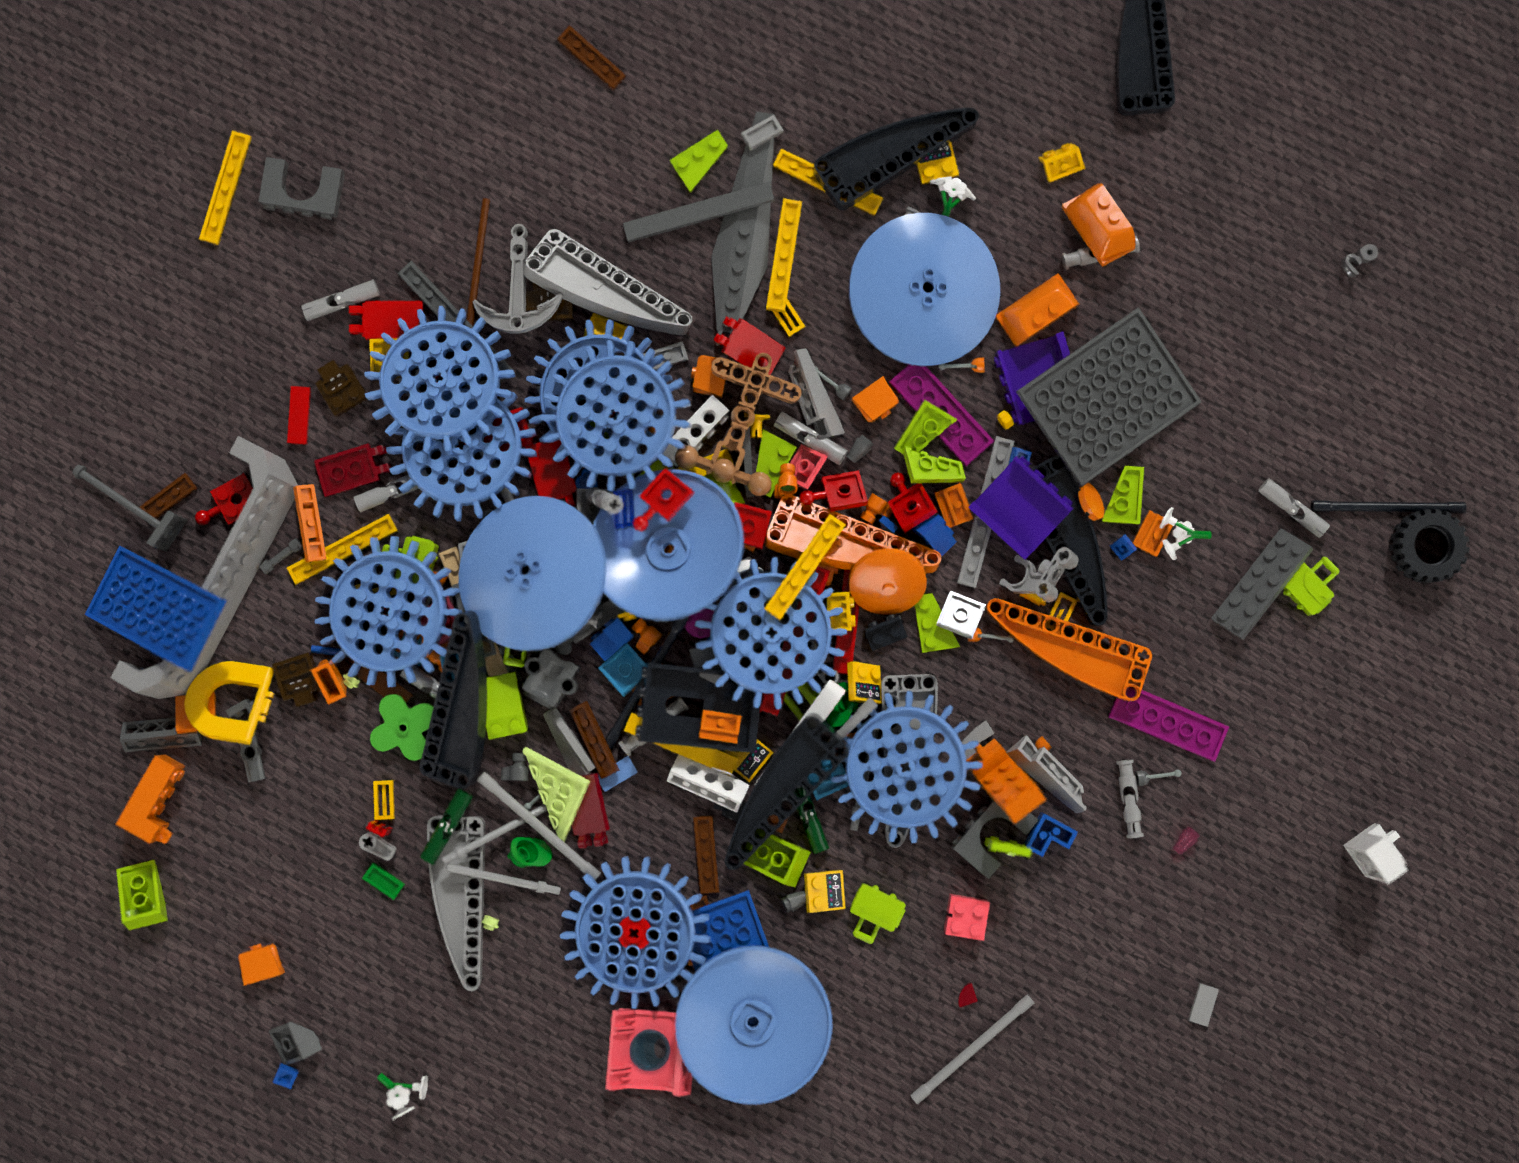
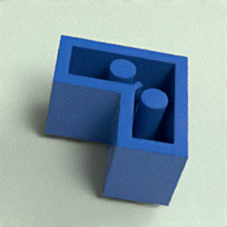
(935, 534)
(612, 639)
(1047, 830)

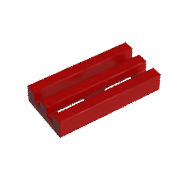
(379, 829)

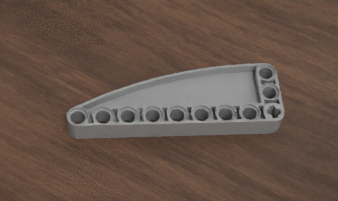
(598, 291)
(920, 695)
(452, 898)

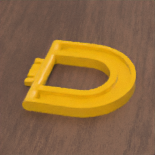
(228, 673)

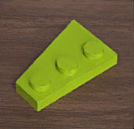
(698, 159)
(924, 427)
(772, 455)
(931, 469)
(1126, 498)
(932, 636)

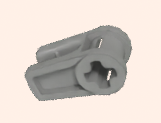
(379, 847)

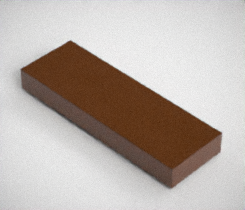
(169, 496)
(382, 687)

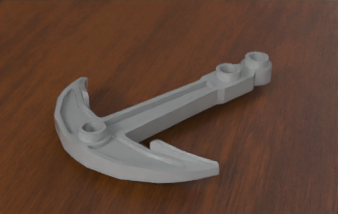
(517, 301)

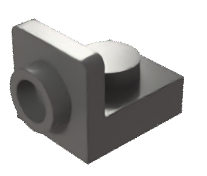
(240, 709)

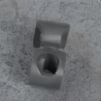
(1363, 255)

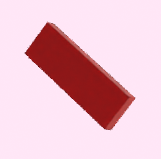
(299, 415)

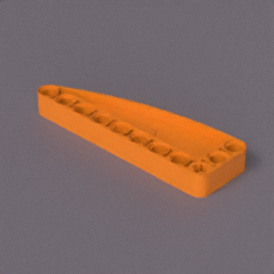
(847, 547)
(1086, 662)

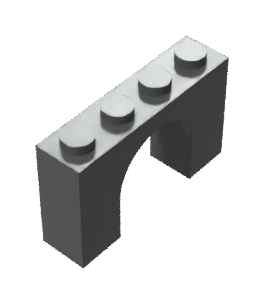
(323, 203)
(969, 844)

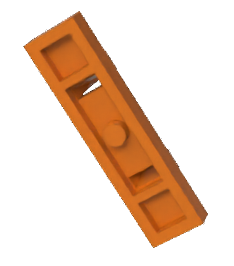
(309, 523)

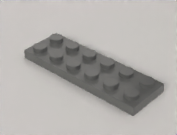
(1262, 584)

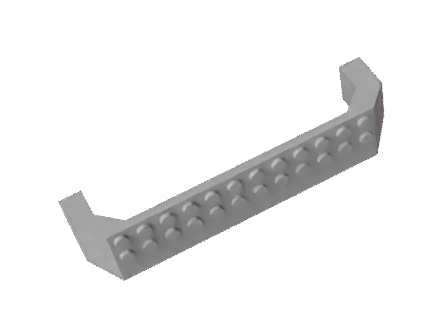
(232, 569)

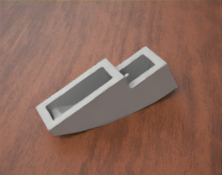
(978, 734)

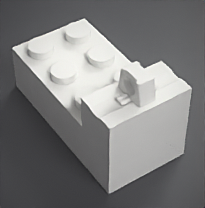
(1377, 854)

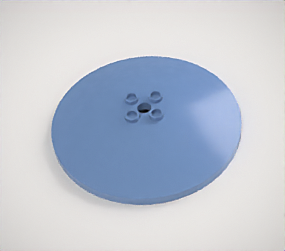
(890, 296)
(562, 581)
(678, 583)
(761, 1060)

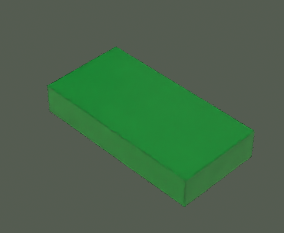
(383, 881)

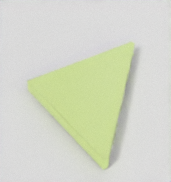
(559, 790)

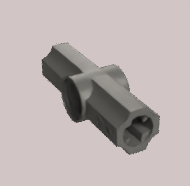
(253, 765)

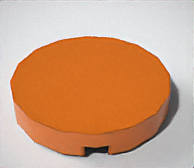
(1091, 501)

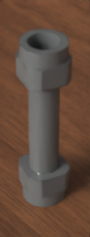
(268, 565)

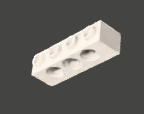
(711, 406)
(711, 791)

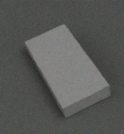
(762, 132)
(1203, 1004)

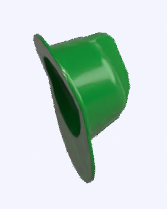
(843, 709)
(529, 852)

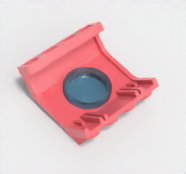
(633, 1057)

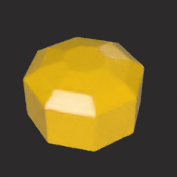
(1005, 419)

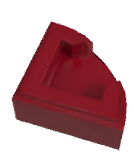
(967, 995)

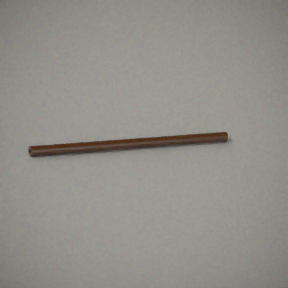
(477, 261)

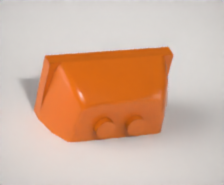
(1101, 224)
(1037, 310)

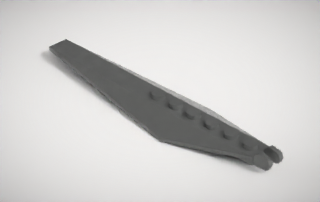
(743, 239)

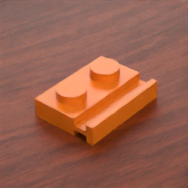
(954, 505)
(1150, 536)
(719, 726)

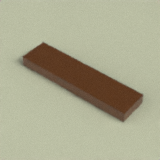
(591, 57)
(594, 740)
(706, 854)

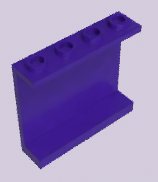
(1023, 365)
(1021, 507)

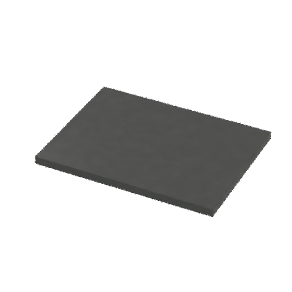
(1108, 397)

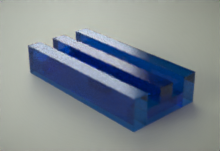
(625, 524)

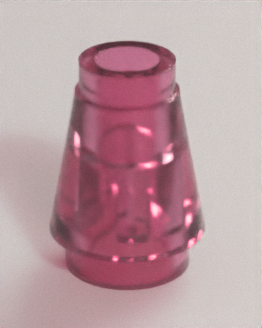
(1186, 840)

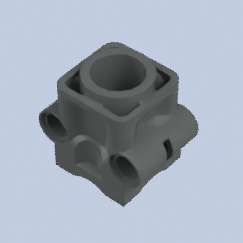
(548, 683)

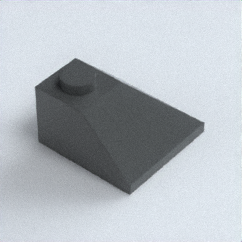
(294, 1042)

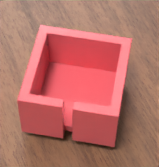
(967, 918)

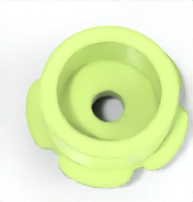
(351, 681)
(490, 923)

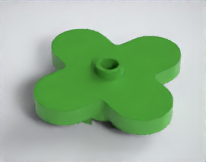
(395, 713)

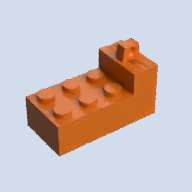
(1005, 781)
(149, 798)

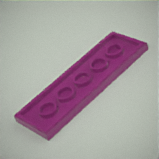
(964, 436)
(1171, 723)

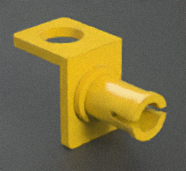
(757, 425)

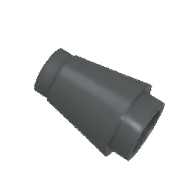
(860, 448)
(794, 901)

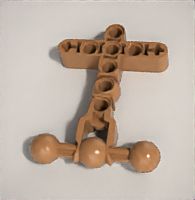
(723, 469)

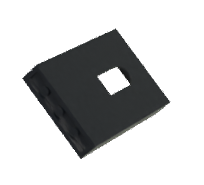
(667, 681)

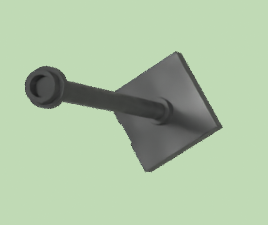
(165, 531)

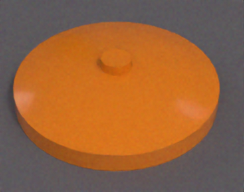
(887, 581)

